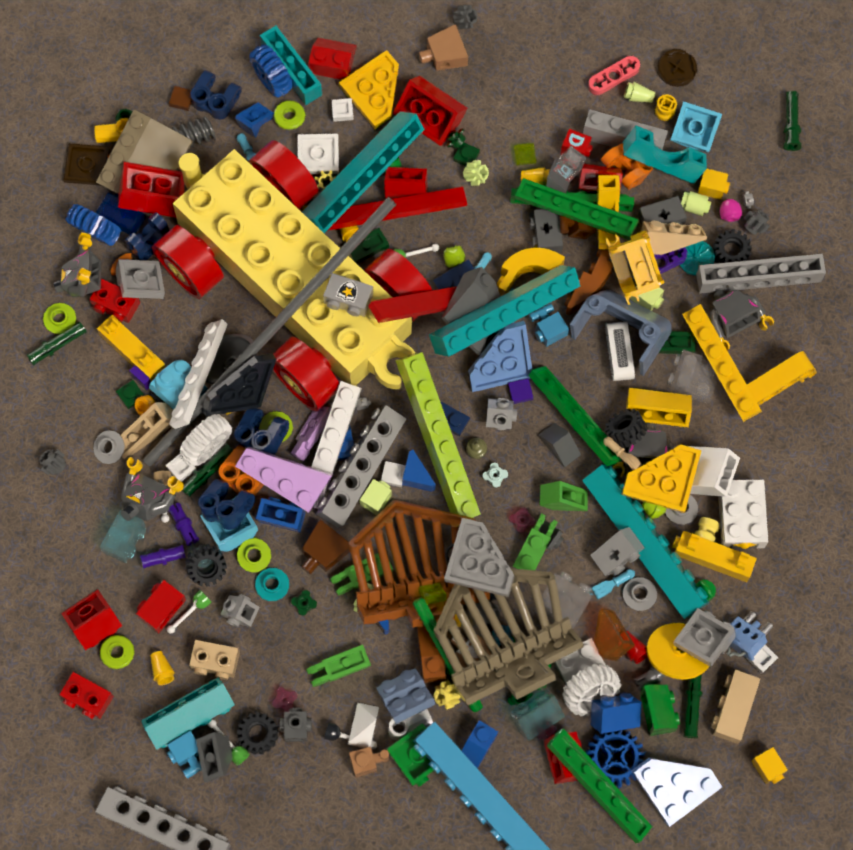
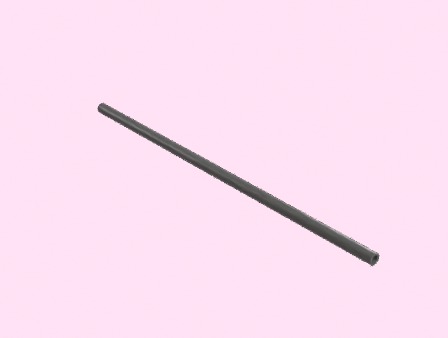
(280, 320)

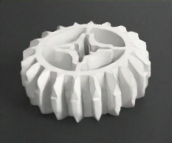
(206, 440)
(590, 685)

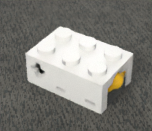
(744, 515)

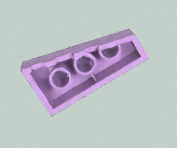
(286, 477)

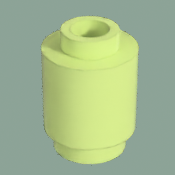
(695, 203)

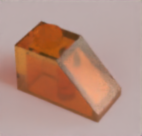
(611, 636)

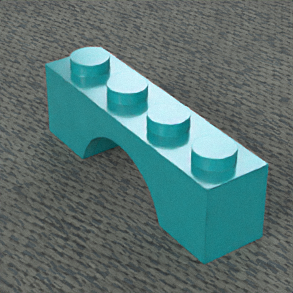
(685, 164)

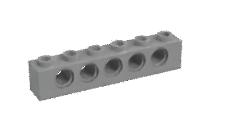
(760, 273)
(392, 424)
(114, 798)

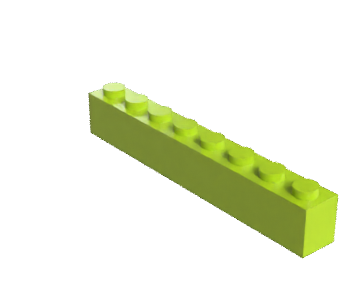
(437, 435)

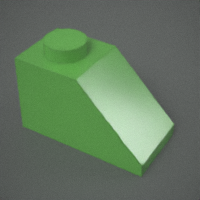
(563, 497)

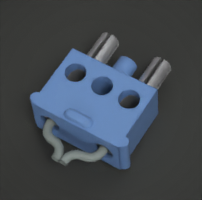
(748, 637)

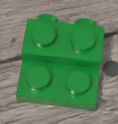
(410, 763)

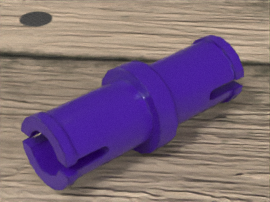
(183, 524)
(162, 556)

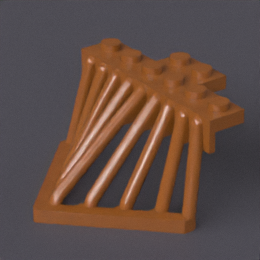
(397, 599)

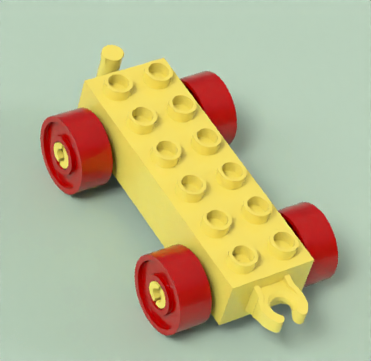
(255, 229)

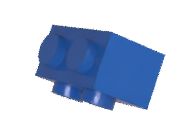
(280, 515)
(615, 713)

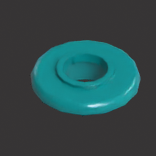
(279, 592)

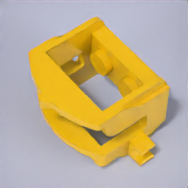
(641, 262)

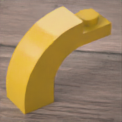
(607, 197)
(525, 261)

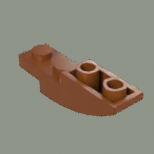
(590, 282)

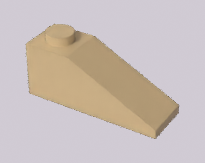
(147, 428)

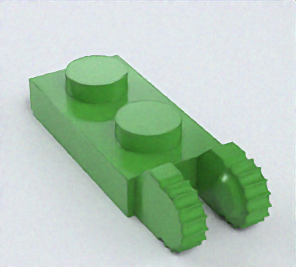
(534, 546)
(350, 572)
(340, 665)

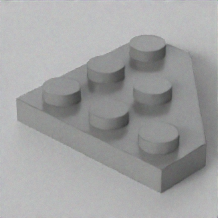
(478, 561)

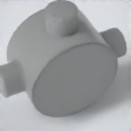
(748, 199)
(362, 403)

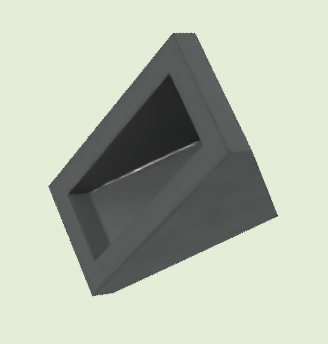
(560, 444)

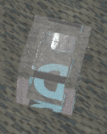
(569, 164)

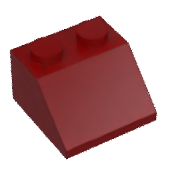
(331, 58)
(91, 620)

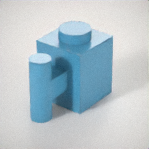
(550, 327)
(185, 751)

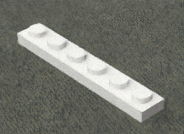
(198, 374)
(335, 430)

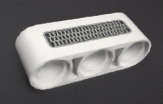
(620, 349)

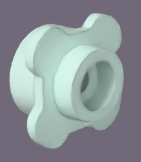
(501, 474)

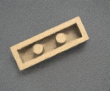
(735, 706)

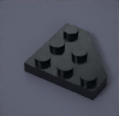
(243, 388)

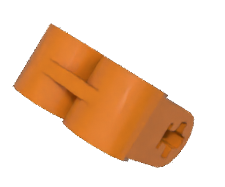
(635, 170)
(240, 477)

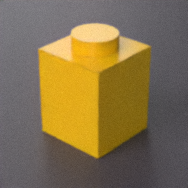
(714, 184)
(770, 766)

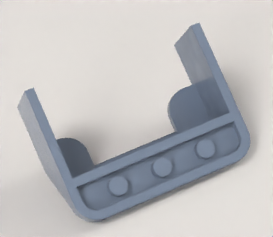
(652, 327)

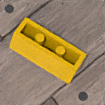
(661, 406)

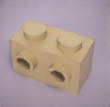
(214, 659)

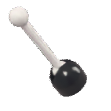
(333, 732)

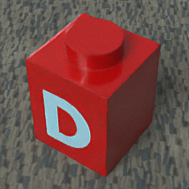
(578, 141)

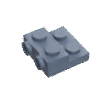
(405, 695)

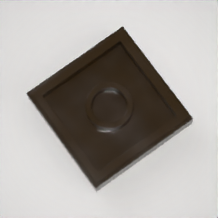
(85, 163)

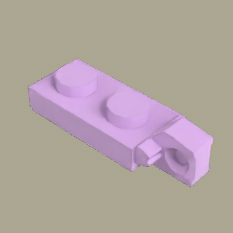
(310, 433)

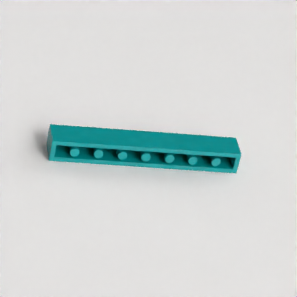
(363, 170)
(504, 310)
(656, 556)

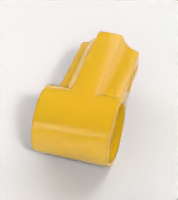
(110, 132)

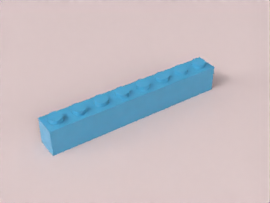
(476, 790)

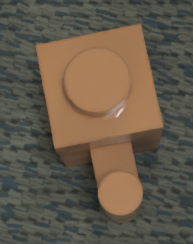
(365, 761)

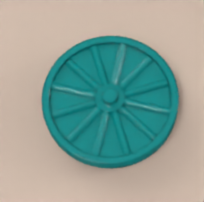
(697, 254)

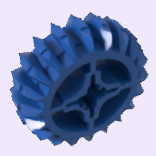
(271, 70)
(93, 224)
(608, 749)

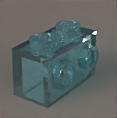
(123, 537)
(537, 714)

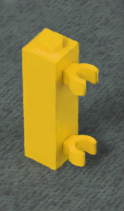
(130, 347)
(714, 556)

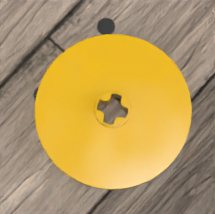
(667, 659)

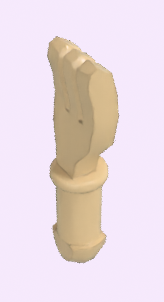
(631, 460)

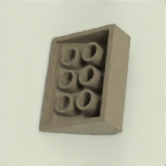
(146, 144)

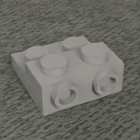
(140, 279)
(705, 637)

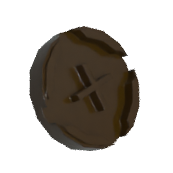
(677, 68)

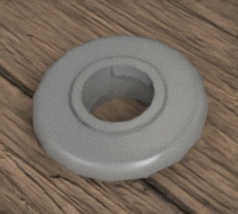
(117, 447)
(684, 518)
(639, 604)

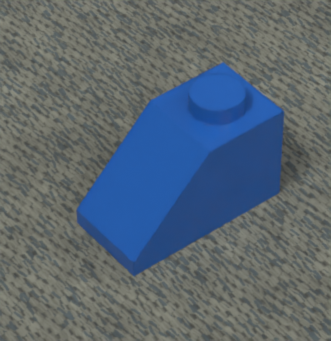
(479, 743)

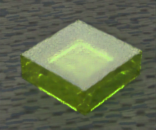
(524, 154)
(432, 593)

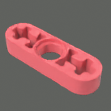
(617, 67)

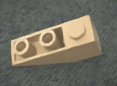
(673, 236)

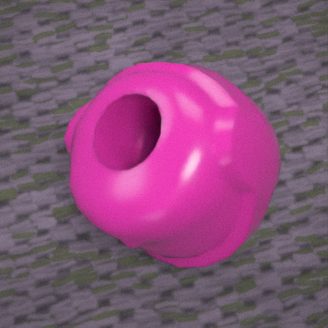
(730, 210)

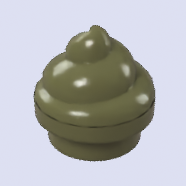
(476, 448)

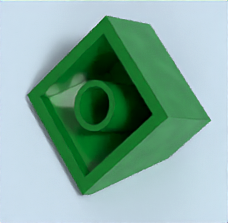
(659, 710)

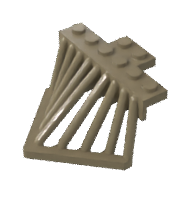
(520, 664)

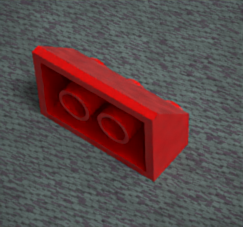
(435, 109)
(150, 189)

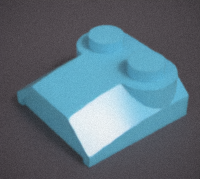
(696, 127)
(171, 382)
(229, 539)

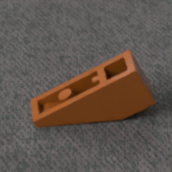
(431, 660)

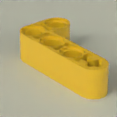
(781, 377)

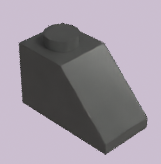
(214, 755)

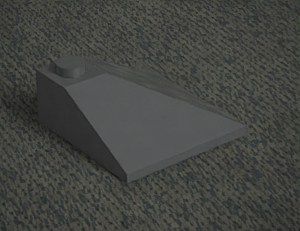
(472, 292)

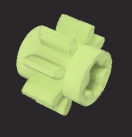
(475, 173)

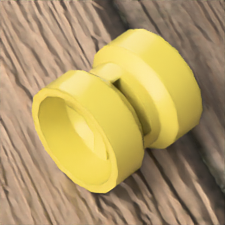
(707, 528)

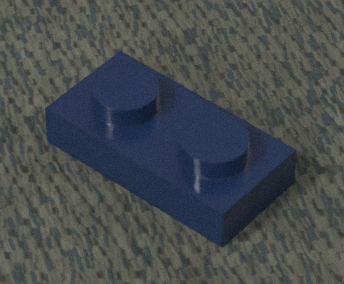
(453, 277)
(456, 420)

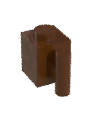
(575, 229)

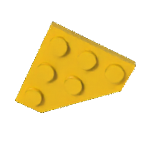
(373, 88)
(665, 479)

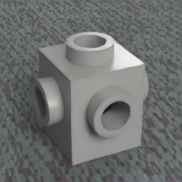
(500, 414)
(239, 610)

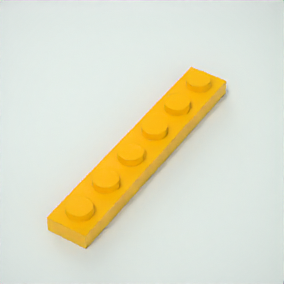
(722, 363)

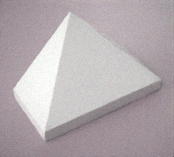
(363, 725)

